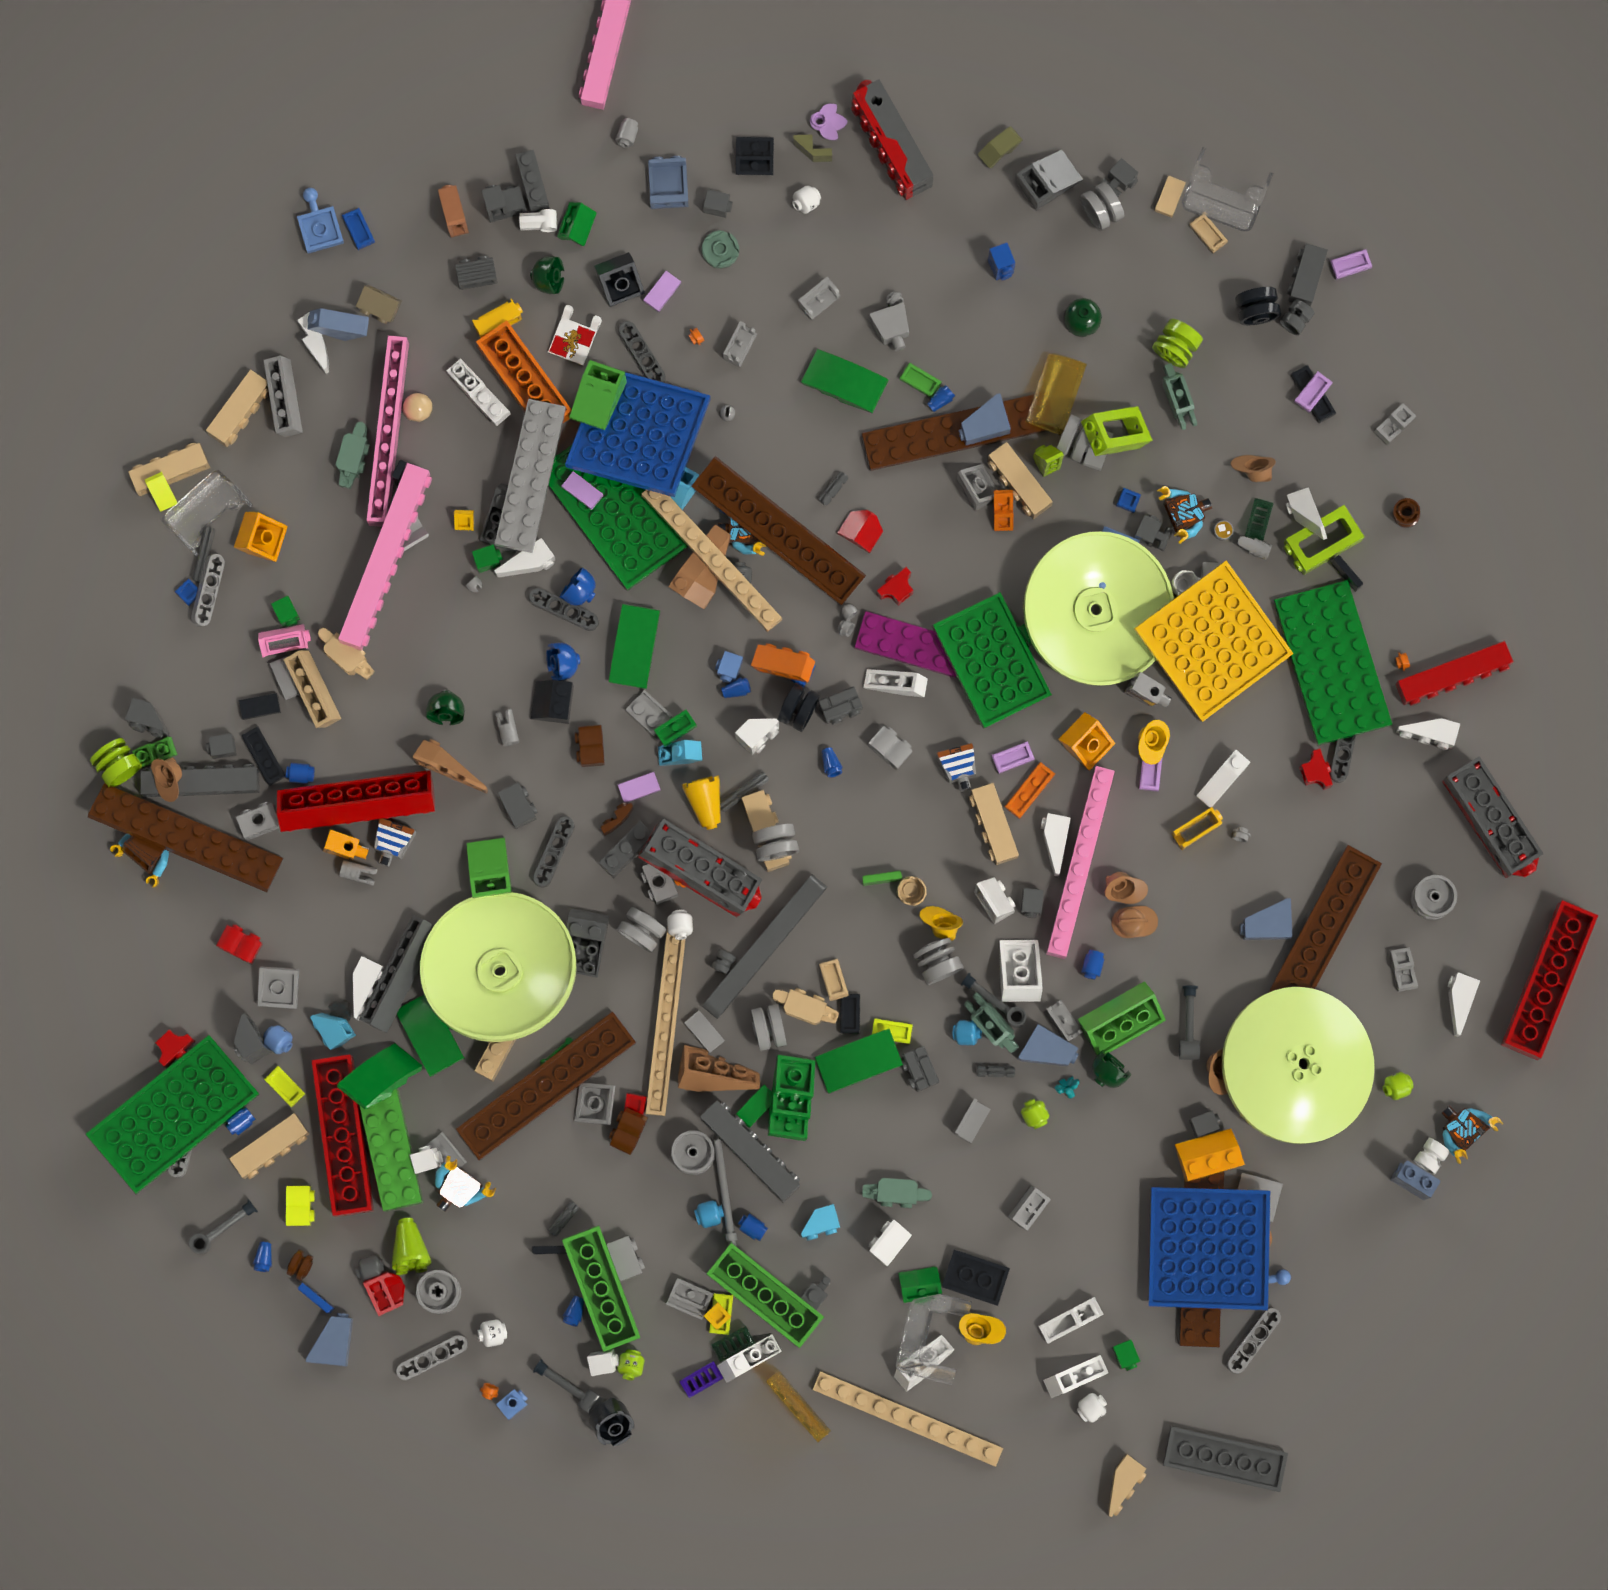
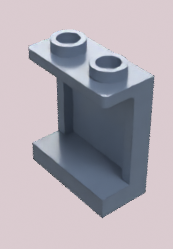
(668, 182)
(1415, 1180)

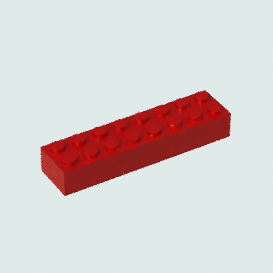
(355, 801)
(1549, 980)
(342, 1138)

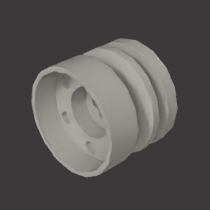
(938, 961)

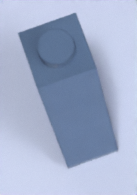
(338, 324)
(986, 422)
(1269, 924)
(1048, 1048)
(333, 1343)

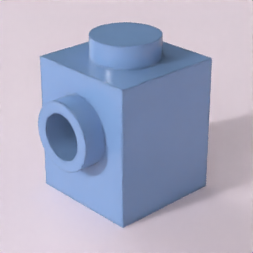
(729, 667)
(512, 1403)

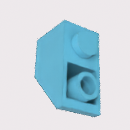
(685, 491)
(680, 753)
(333, 1029)
(821, 1221)

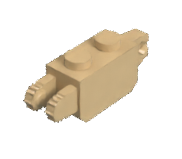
(346, 657)
(804, 1007)

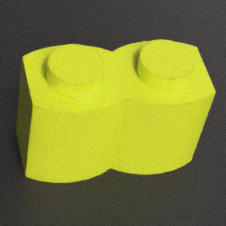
(299, 1205)

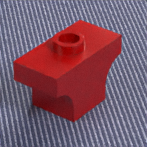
(896, 587)
(1316, 771)
(173, 1047)

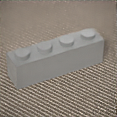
(283, 396)

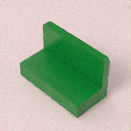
(577, 223)
(675, 728)
(919, 1283)

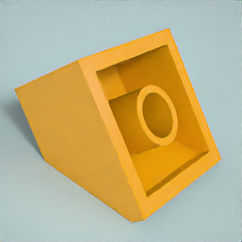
(260, 536)
(1087, 740)

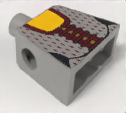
(1140, 687)

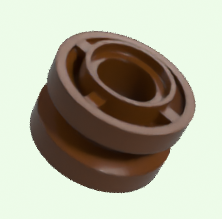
(1409, 521)
(300, 1265)

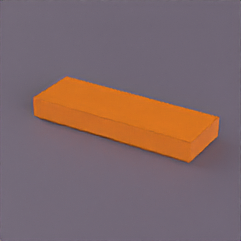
(1029, 790)

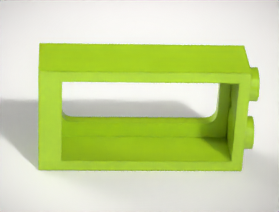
(1103, 445)
(1305, 564)

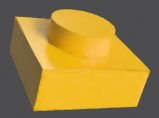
(464, 520)
(717, 1316)

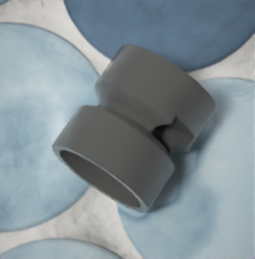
(1298, 315)

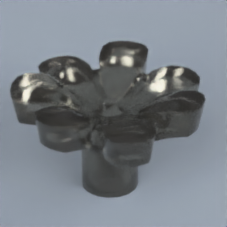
(340, 1009)

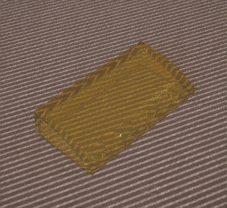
(1056, 393)
(798, 1406)

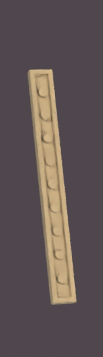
(713, 559)
(665, 1026)
(908, 1419)

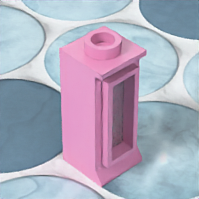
(283, 640)

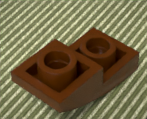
(622, 813)

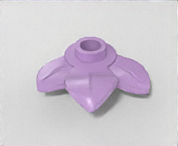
(831, 122)

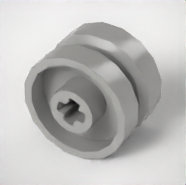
(1102, 206)
(1074, 438)
(775, 842)
(1422, 897)
(643, 927)
(768, 1027)
(693, 1164)
(427, 1289)

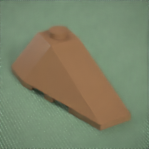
(694, 578)
(435, 758)
(706, 1073)

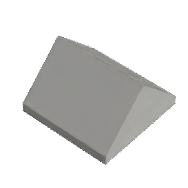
(977, 485)

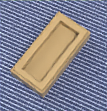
(1170, 196)
(1208, 233)
(833, 979)

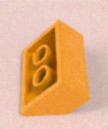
(1209, 1155)

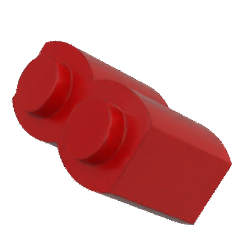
(239, 944)

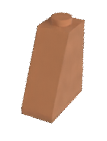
(453, 210)

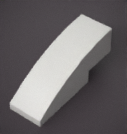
(315, 344)
(1071, 1320)

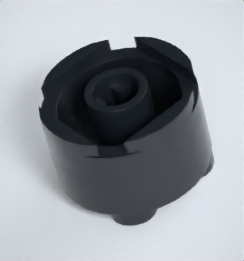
(611, 1422)

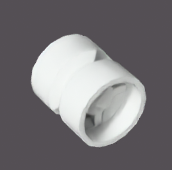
(1431, 1156)

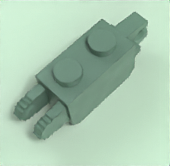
(1178, 396)
(352, 455)
(992, 1024)
(896, 1191)

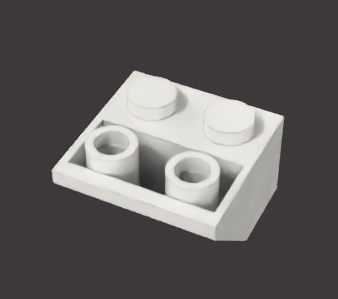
(755, 733)
(889, 1243)

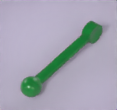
(568, 1040)

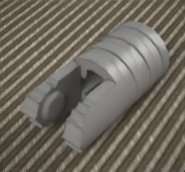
(1255, 547)
(507, 731)
(353, 872)

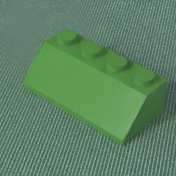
(1122, 1019)

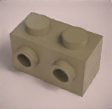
(378, 303)

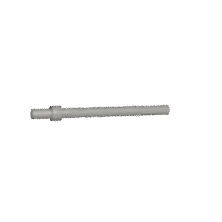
(731, 1236)

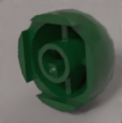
(547, 275)
(1082, 317)
(445, 707)
(1109, 1070)

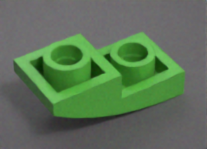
(161, 749)

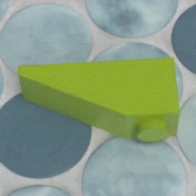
(1048, 459)

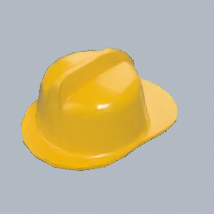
(1153, 741)
(942, 922)
(981, 1329)

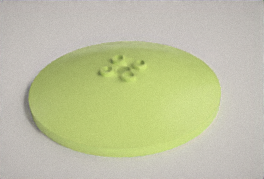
(1060, 599)
(491, 934)
(1265, 1072)

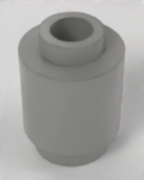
(627, 133)

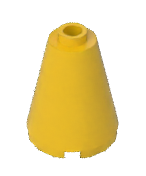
(705, 800)

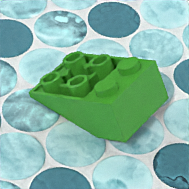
(598, 395)
(488, 868)

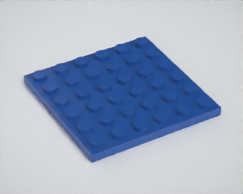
(645, 437)
(1209, 1248)

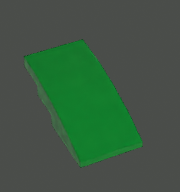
(844, 381)
(634, 646)
(429, 1036)
(858, 1061)
(379, 1076)
(791, 1097)

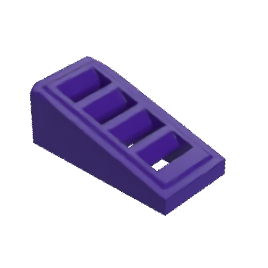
(712, 1365)

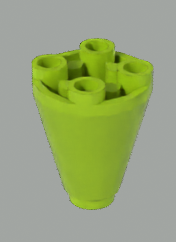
(409, 1249)

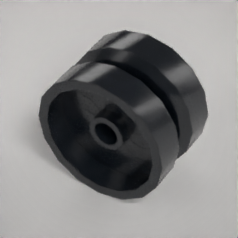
(1258, 306)
(796, 705)

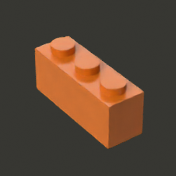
(783, 662)

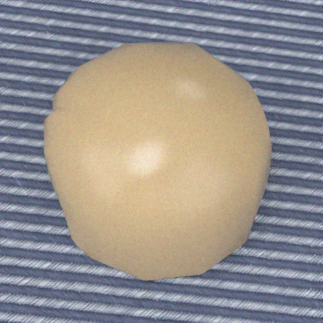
(417, 407)
(912, 890)

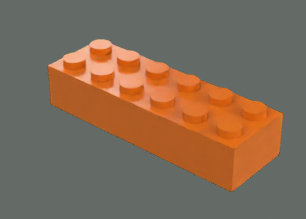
(518, 368)

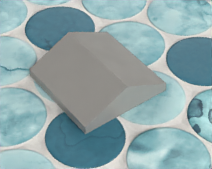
(595, 1103)

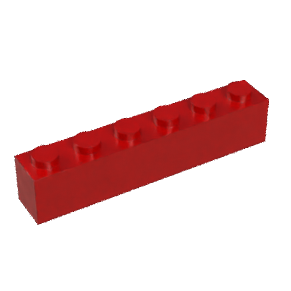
(1454, 673)

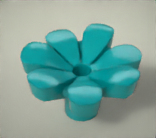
(1067, 1086)

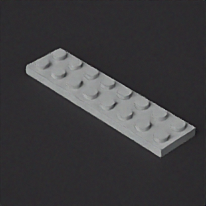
(530, 476)

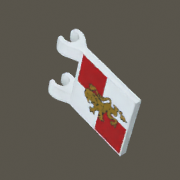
(573, 339)

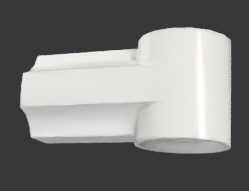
(544, 221)

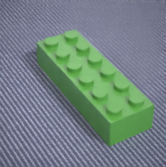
(391, 1154)
(601, 1288)
(765, 1295)

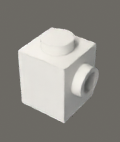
(426, 1159)
(603, 1362)

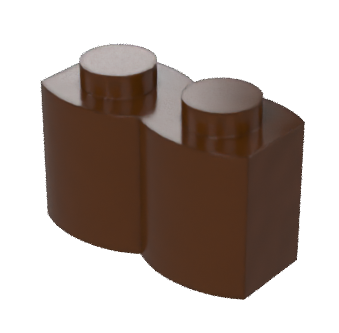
(591, 746)
(628, 1130)

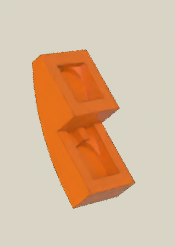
(1003, 510)

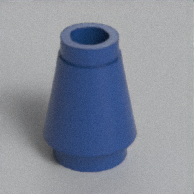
(941, 398)
(737, 688)
(831, 764)
(263, 1257)
(574, 1311)

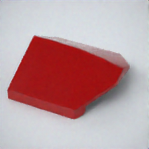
(862, 529)
(385, 1292)

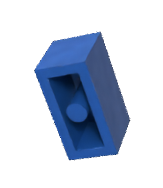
(1001, 261)

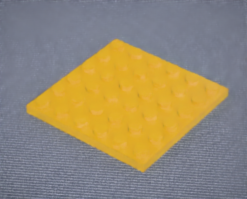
(1213, 641)

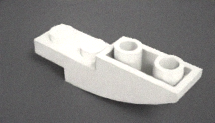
(478, 392)

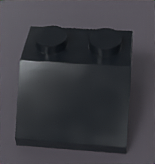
(619, 279)
(552, 701)

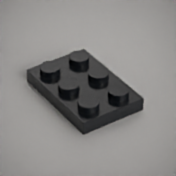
(975, 1277)

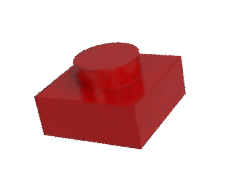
(635, 1102)

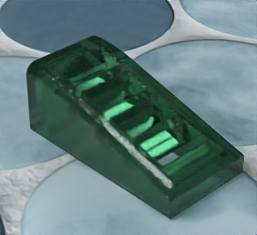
(1254, 530)
(744, 1330)

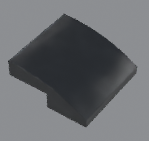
(754, 155)

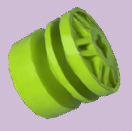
(1177, 343)
(115, 762)

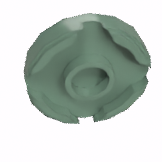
(720, 249)

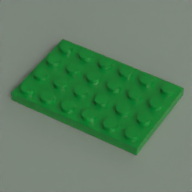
(991, 660)

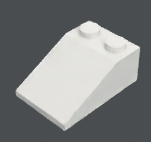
(994, 900)
(1020, 971)

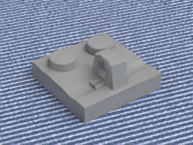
(278, 987)

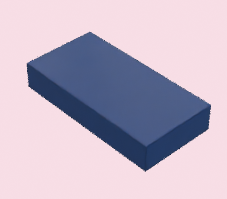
(358, 228)
(317, 1299)

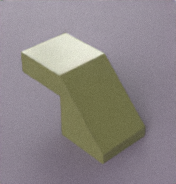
(805, 145)
(1000, 146)

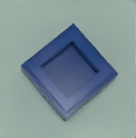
(1128, 500)
(187, 592)

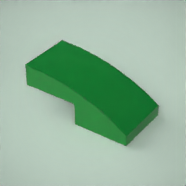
(755, 1107)

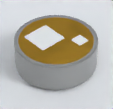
(1223, 530)

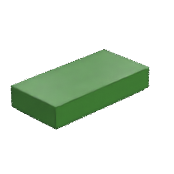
(920, 380)
(881, 878)

